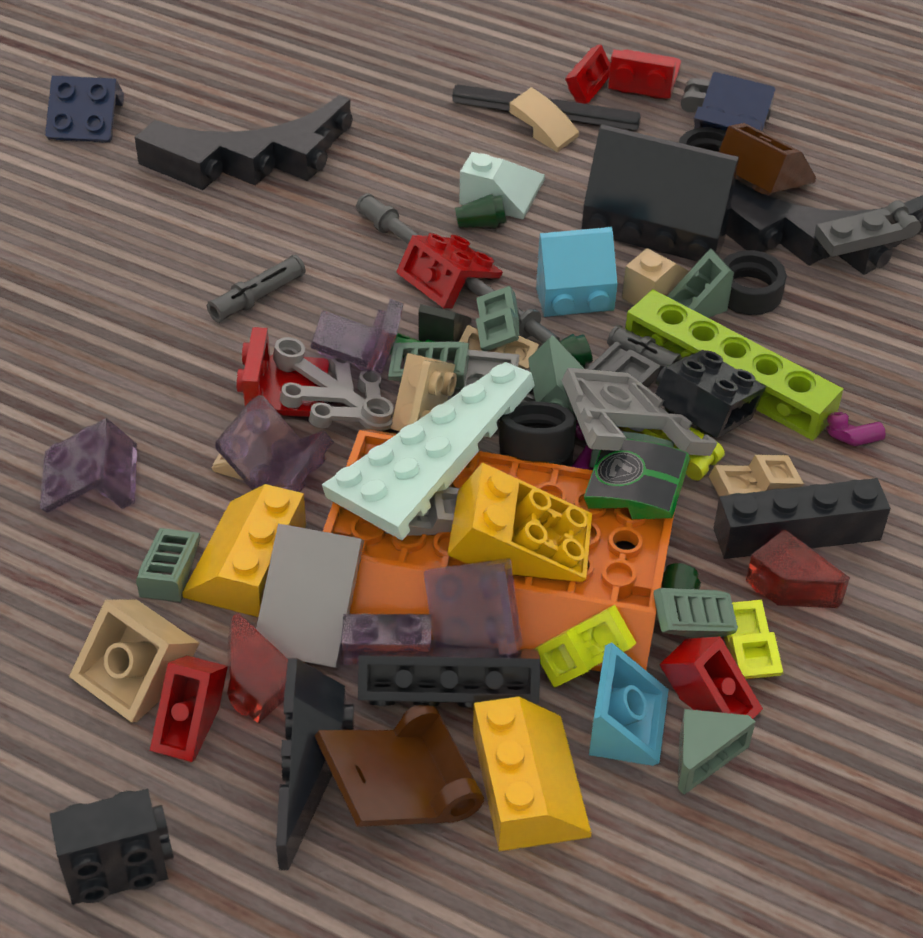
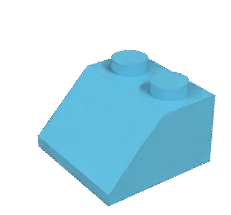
(576, 272)

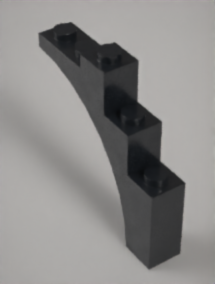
(247, 155)
(764, 222)

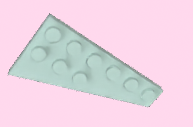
(427, 456)

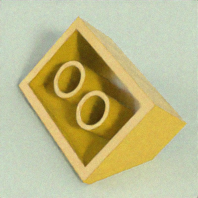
(240, 550)
(528, 774)

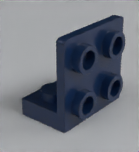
(733, 102)
(82, 108)

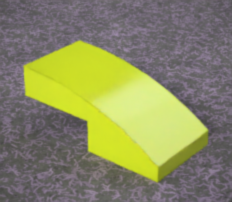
(753, 644)
(583, 646)

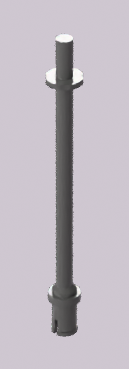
(387, 219)

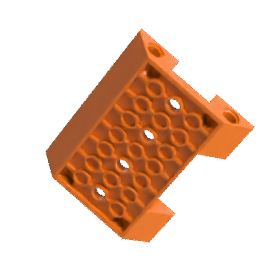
(393, 569)

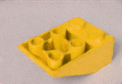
(514, 520)

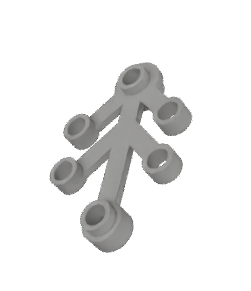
(372, 412)

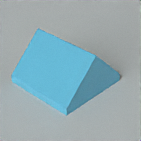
(628, 711)

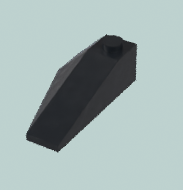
(310, 705)

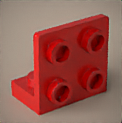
(441, 266)

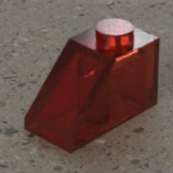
(795, 574)
(254, 671)

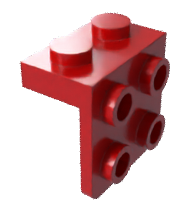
(643, 73)
(264, 378)

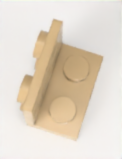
(422, 387)

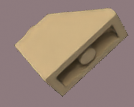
(650, 272)

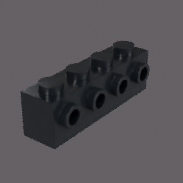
(813, 514)
(448, 676)

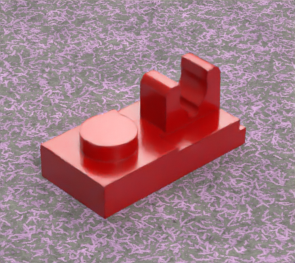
(589, 75)

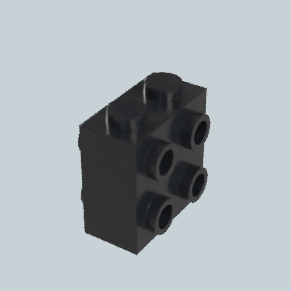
(709, 392)
(111, 845)

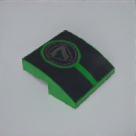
(638, 477)

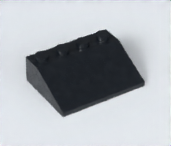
(659, 193)

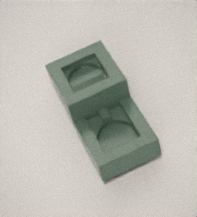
(497, 318)

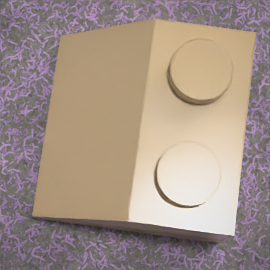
(129, 656)

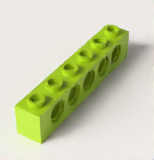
(791, 393)

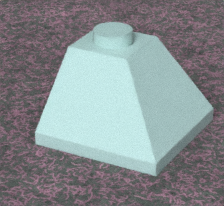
(490, 175)

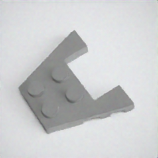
(619, 400)

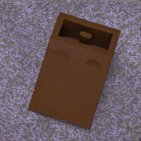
(766, 160)

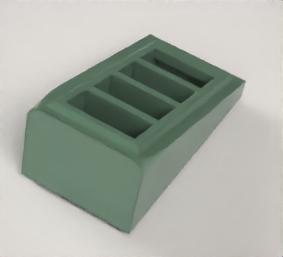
(444, 351)
(165, 586)
(700, 612)

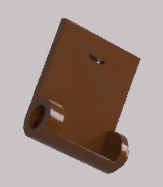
(402, 772)

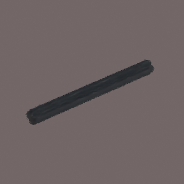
(574, 111)

